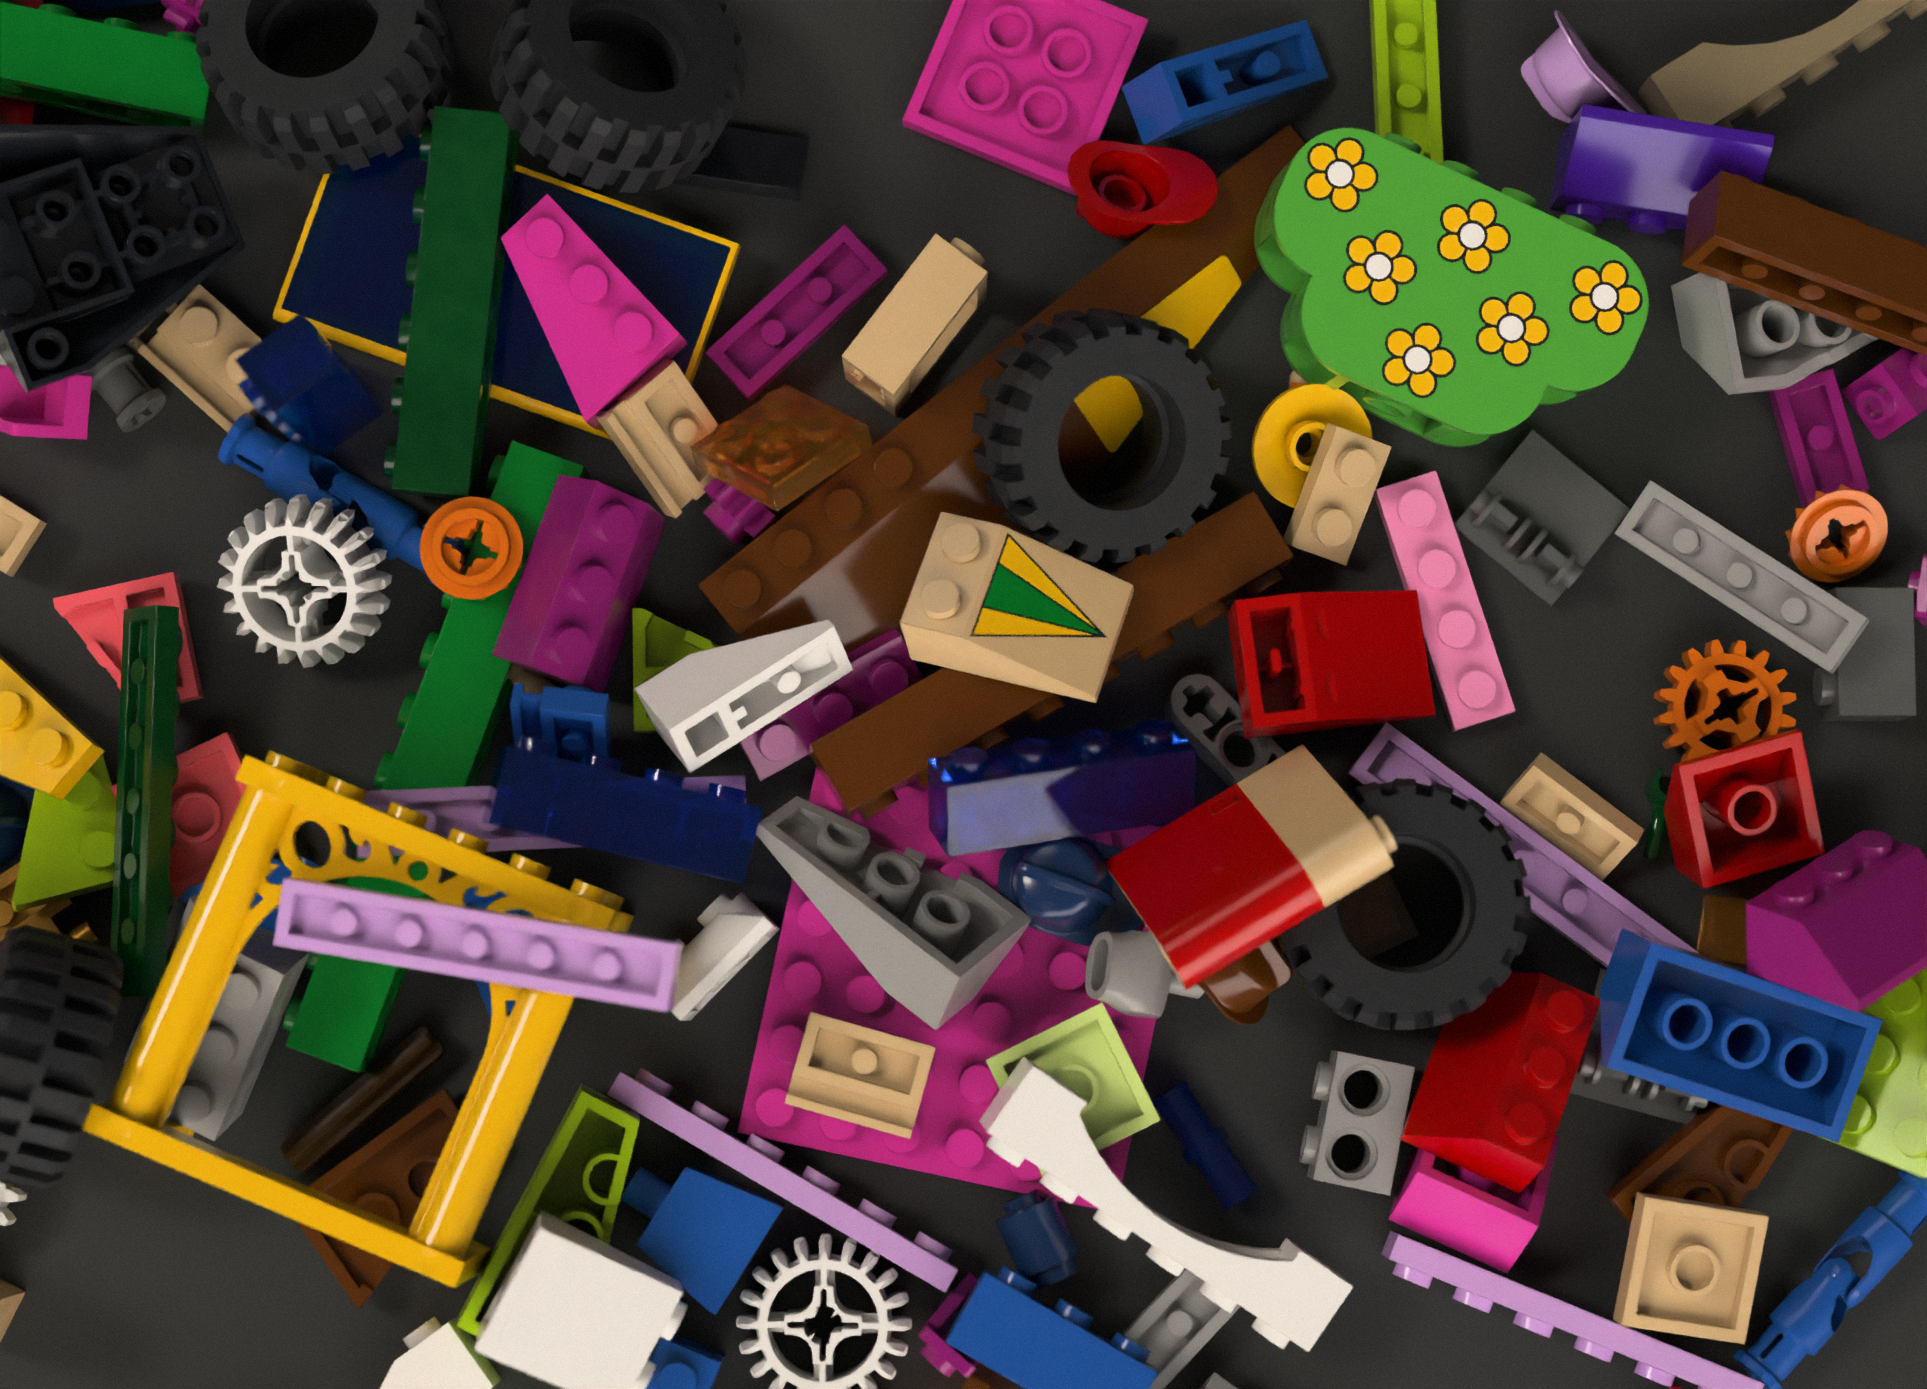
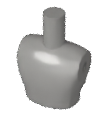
(1132, 974)

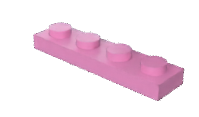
(1450, 610)

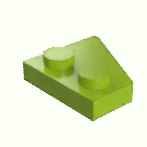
(68, 843)

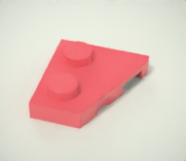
(99, 622)

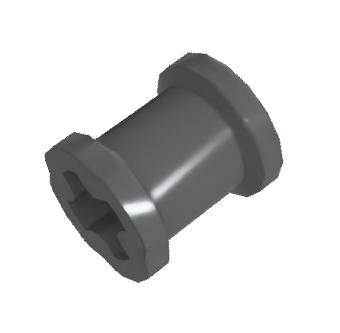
(126, 390)

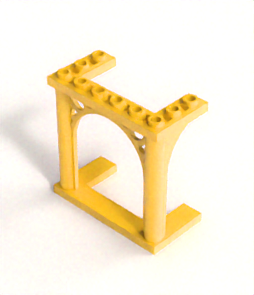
(273, 806)

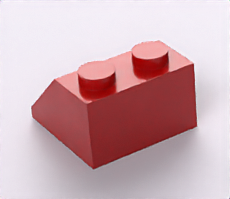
(1743, 810)

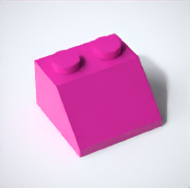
(1469, 1209)

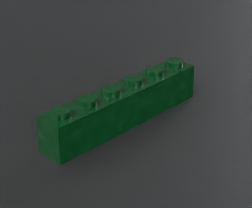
(454, 304)

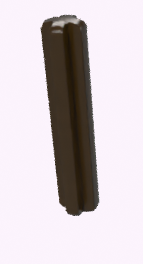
(362, 1099)

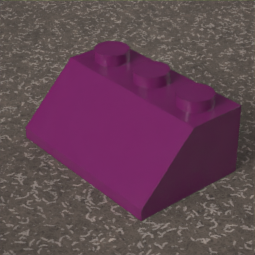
(580, 583)
(1844, 923)

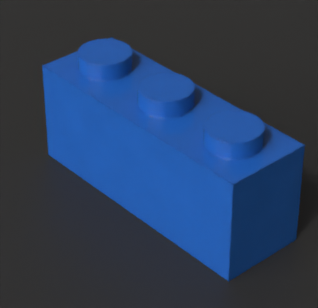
(1041, 1343)

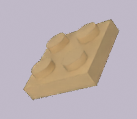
(1690, 1268)

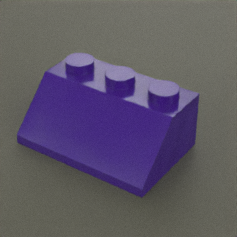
(1647, 166)

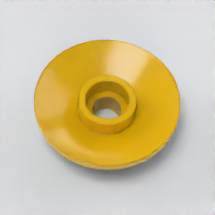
(1285, 420)

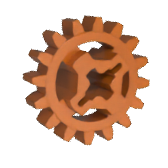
(1712, 687)

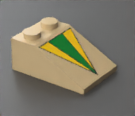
(1013, 610)

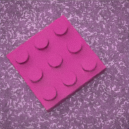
(1025, 80)

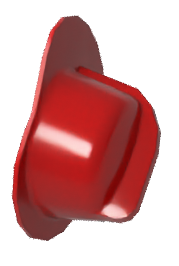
(1134, 186)

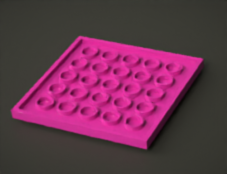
(1025, 995)

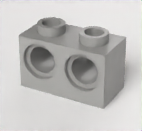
(1375, 1124)

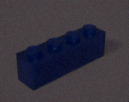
(306, 387)
(1060, 787)
(622, 813)

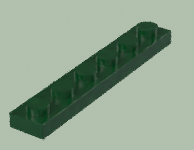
(144, 796)

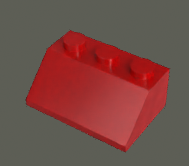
(1503, 1079)

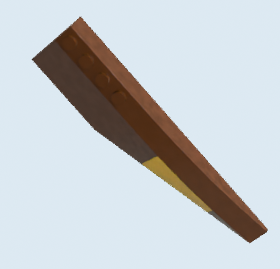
(865, 532)

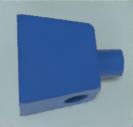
(701, 1229)

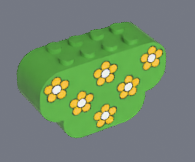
(1438, 291)

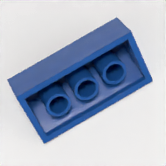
(1732, 1036)

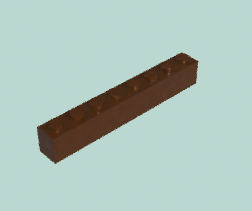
(957, 709)

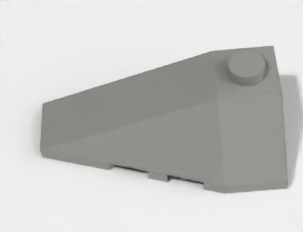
(1755, 340)
(910, 925)

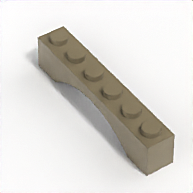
(1724, 81)

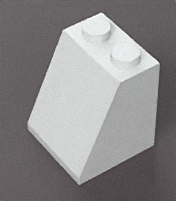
(579, 1311)

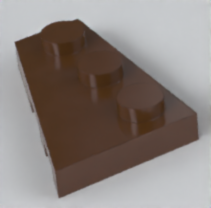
(1706, 1161)
(387, 1181)

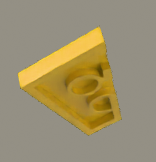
(38, 740)

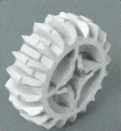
(301, 627)
(793, 1320)

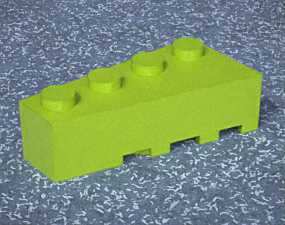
(574, 1181)

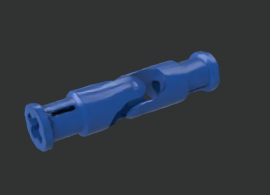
(299, 470)
(1819, 1303)

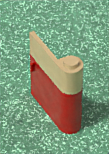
(1250, 864)

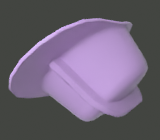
(1568, 76)

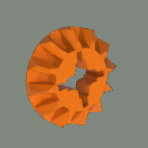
(459, 521)
(1862, 535)

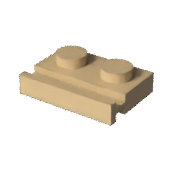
(198, 355)
(654, 433)
(860, 1075)

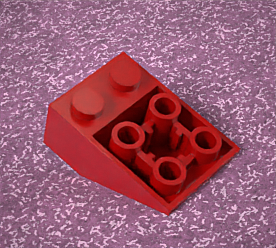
(1329, 661)

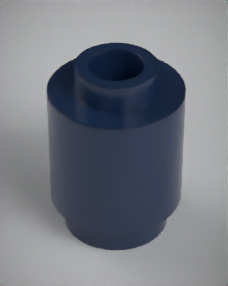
(1038, 1239)

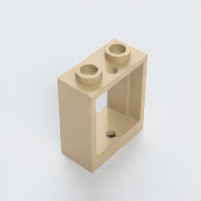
(916, 322)

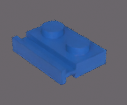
(566, 717)

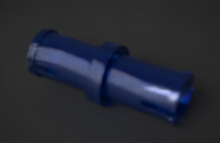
(1205, 1145)

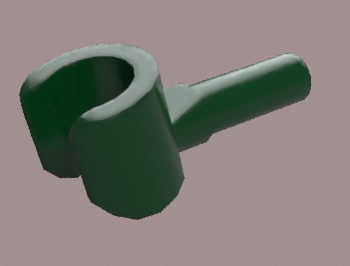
(1658, 823)

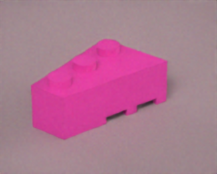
(588, 309)

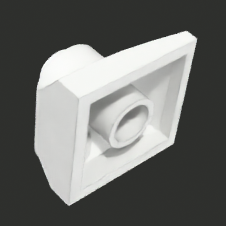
(726, 944)

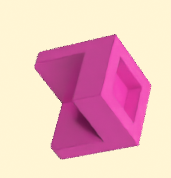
(47, 412)

